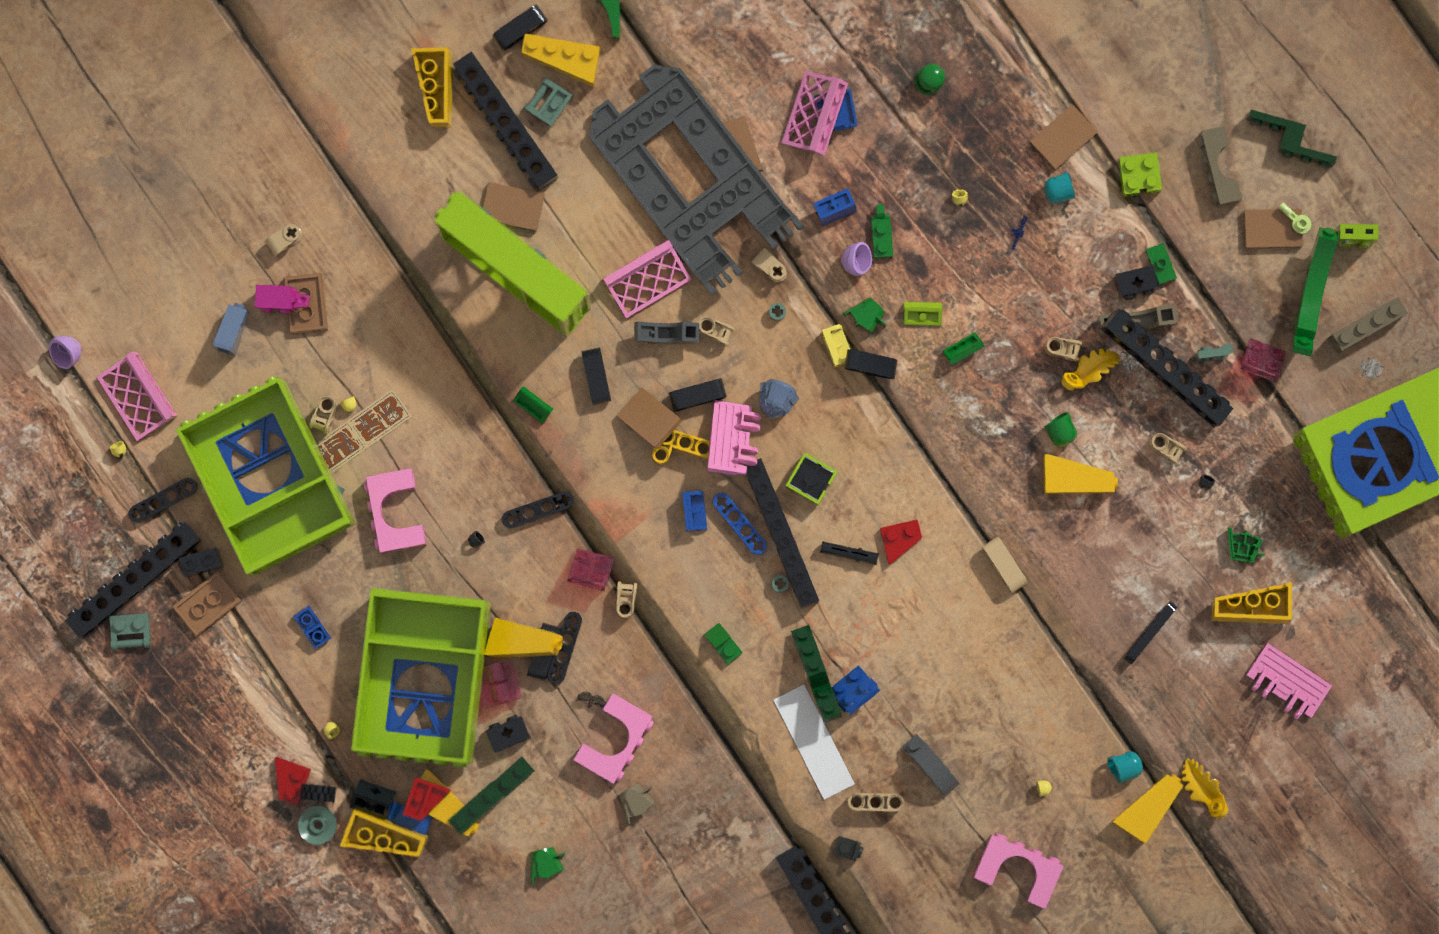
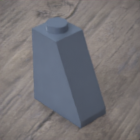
(231, 329)

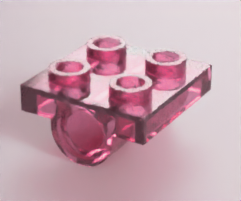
(1262, 360)
(590, 569)
(499, 684)

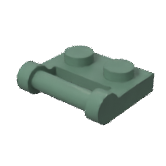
(552, 106)
(1208, 354)
(130, 625)

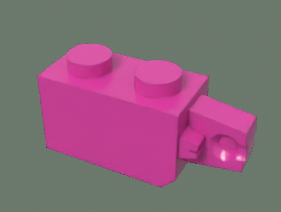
(279, 298)

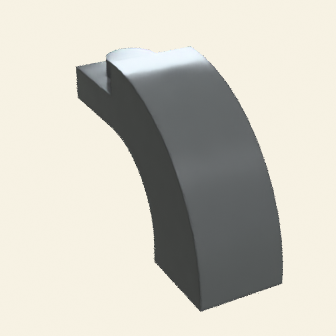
(666, 332)
(931, 765)

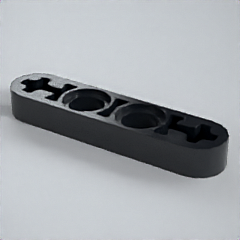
(164, 502)
(538, 512)
(1150, 632)
(567, 648)

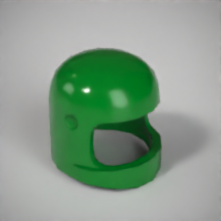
(930, 78)
(1061, 430)

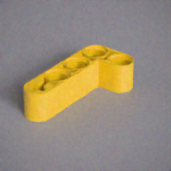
(674, 444)

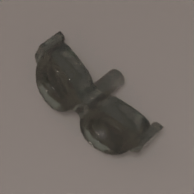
(587, 697)
(286, 813)

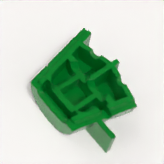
(867, 314)
(1244, 546)
(544, 863)

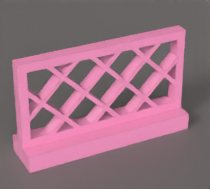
(826, 115)
(638, 264)
(148, 384)

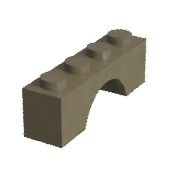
(1224, 189)
(1151, 318)
(1368, 325)

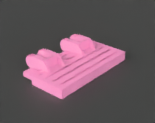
(729, 441)
(1289, 680)

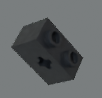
(1144, 275)
(201, 562)
(519, 734)
(373, 799)

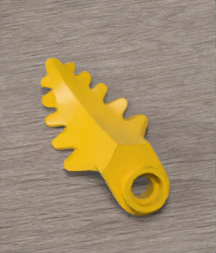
(1090, 369)
(1204, 789)

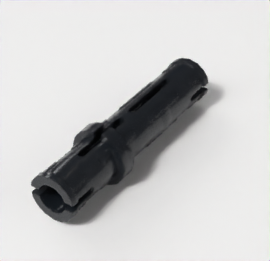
(850, 553)

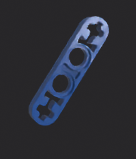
(742, 521)

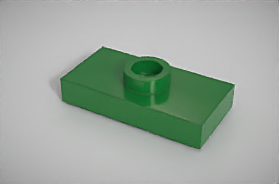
(1162, 264)
(963, 348)
(533, 405)

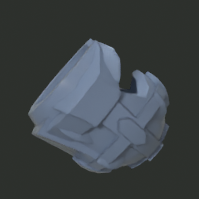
(776, 398)

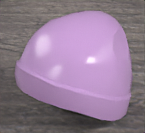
(857, 259)
(64, 351)

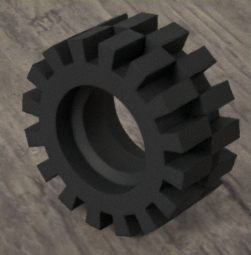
(318, 793)

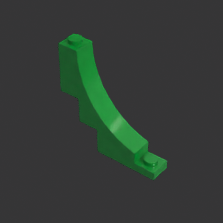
(1312, 291)

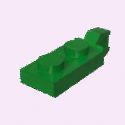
(881, 233)

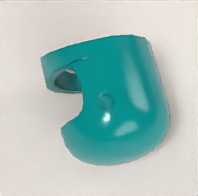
(1059, 188)
(1128, 766)

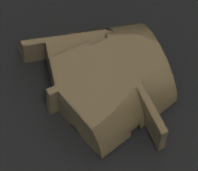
(635, 801)

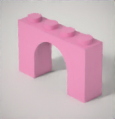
(379, 489)
(611, 766)
(1046, 870)

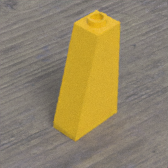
(1071, 477)
(518, 640)
(448, 806)
(1148, 810)

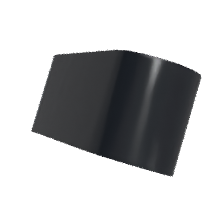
(517, 28)
(870, 364)
(596, 376)
(697, 395)
(540, 665)

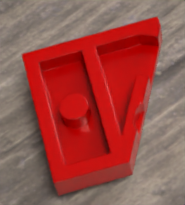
(900, 538)
(289, 780)
(424, 798)

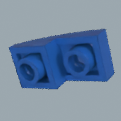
(312, 626)
(396, 816)

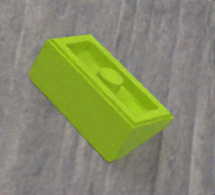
(922, 313)

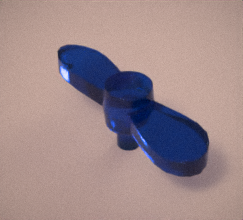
(1019, 232)

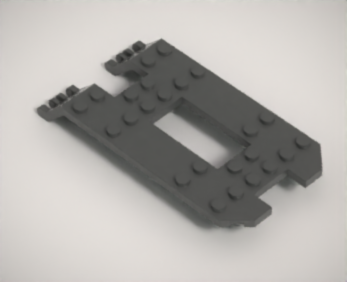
(739, 183)

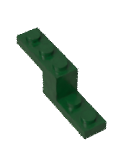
(1291, 139)
(816, 674)
(491, 795)

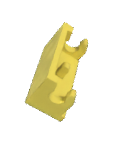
(836, 344)

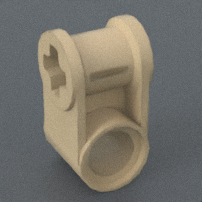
(281, 241)
(767, 264)
(717, 330)
(1064, 348)
(323, 416)
(1168, 448)
(626, 598)

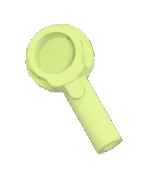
(1300, 223)

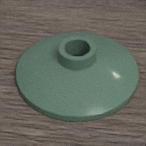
(307, 822)

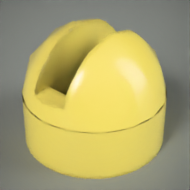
(959, 197)
(348, 404)
(118, 448)
(331, 730)
(1043, 788)

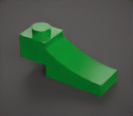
(612, 9)

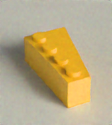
(563, 56)
(435, 82)
(1264, 605)
(381, 835)

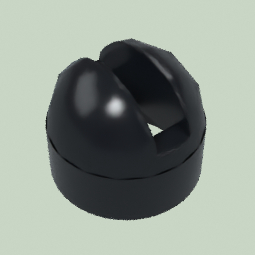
(1206, 481)
(476, 539)

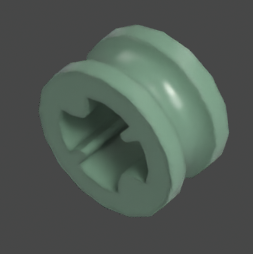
(781, 307)
(784, 579)

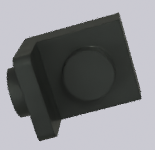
(848, 848)

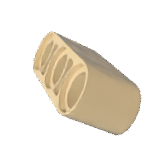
(1004, 564)
(865, 802)

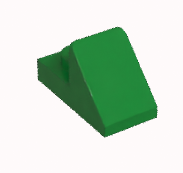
(723, 643)

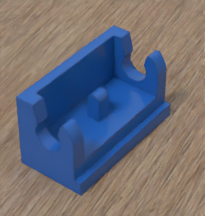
(835, 207)
(694, 511)

